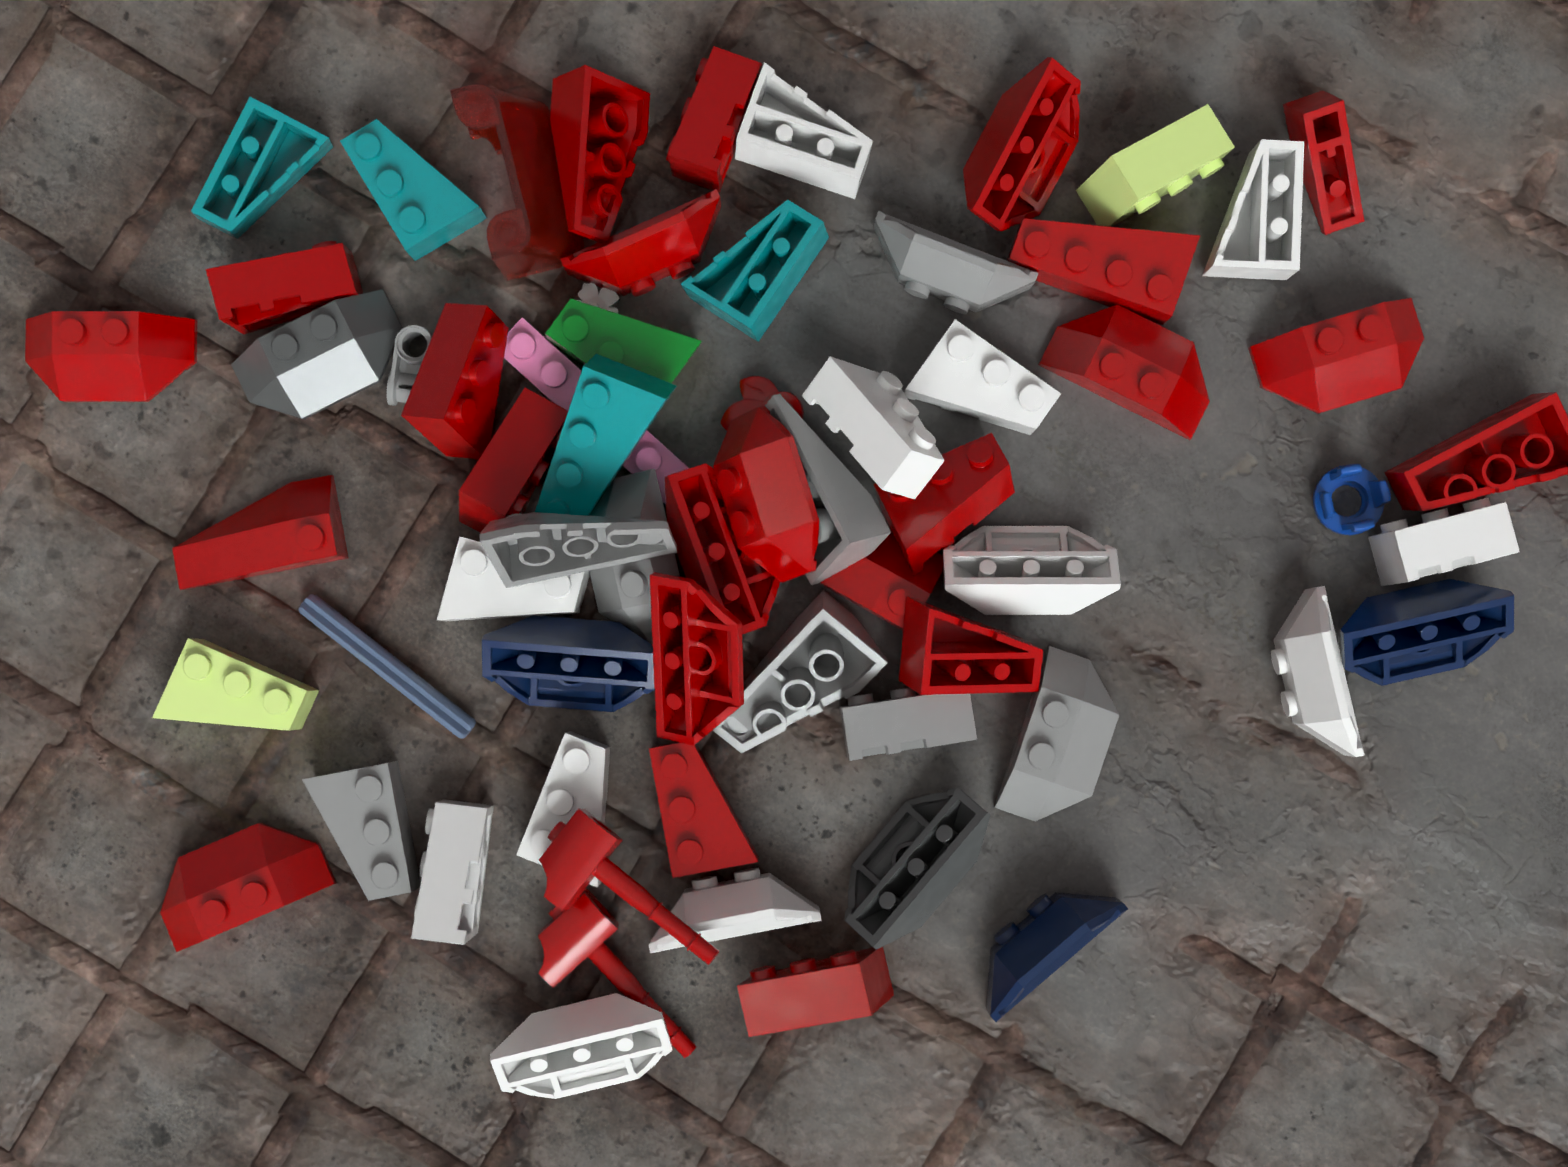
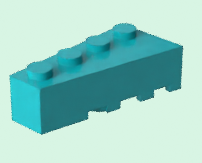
(601, 429)

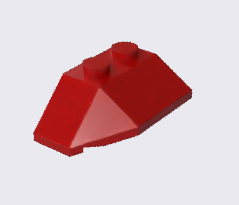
(1024, 147)
(649, 250)
(109, 353)
(1341, 357)
(1132, 366)
(768, 495)
(710, 548)
(693, 659)
(240, 882)

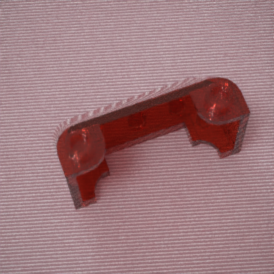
(520, 128)

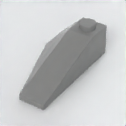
(846, 511)
(557, 545)
(810, 666)

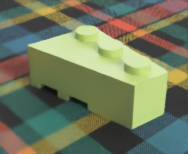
(1156, 166)
(232, 690)

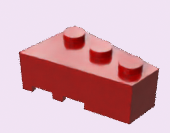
(712, 119)
(282, 286)
(459, 381)
(512, 462)
(960, 493)
(962, 655)
(695, 814)
(815, 992)

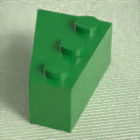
(590, 330)

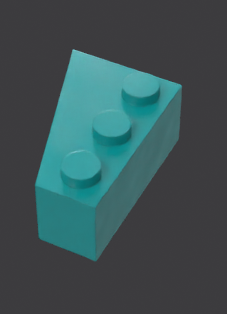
(257, 167)
(410, 192)
(760, 270)

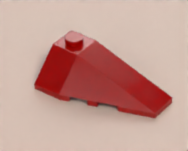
(595, 139)
(275, 534)
(884, 582)

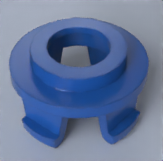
(1373, 495)

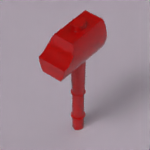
(583, 852)
(581, 934)

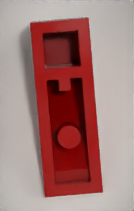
(1328, 159)

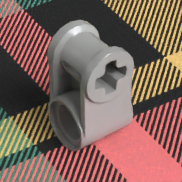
(404, 366)

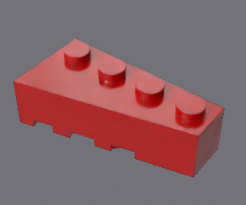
(1108, 263)
(1495, 455)

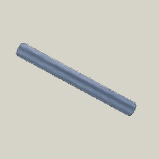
(387, 666)

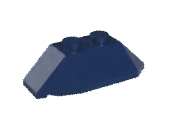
(1424, 630)
(569, 663)
(1043, 943)

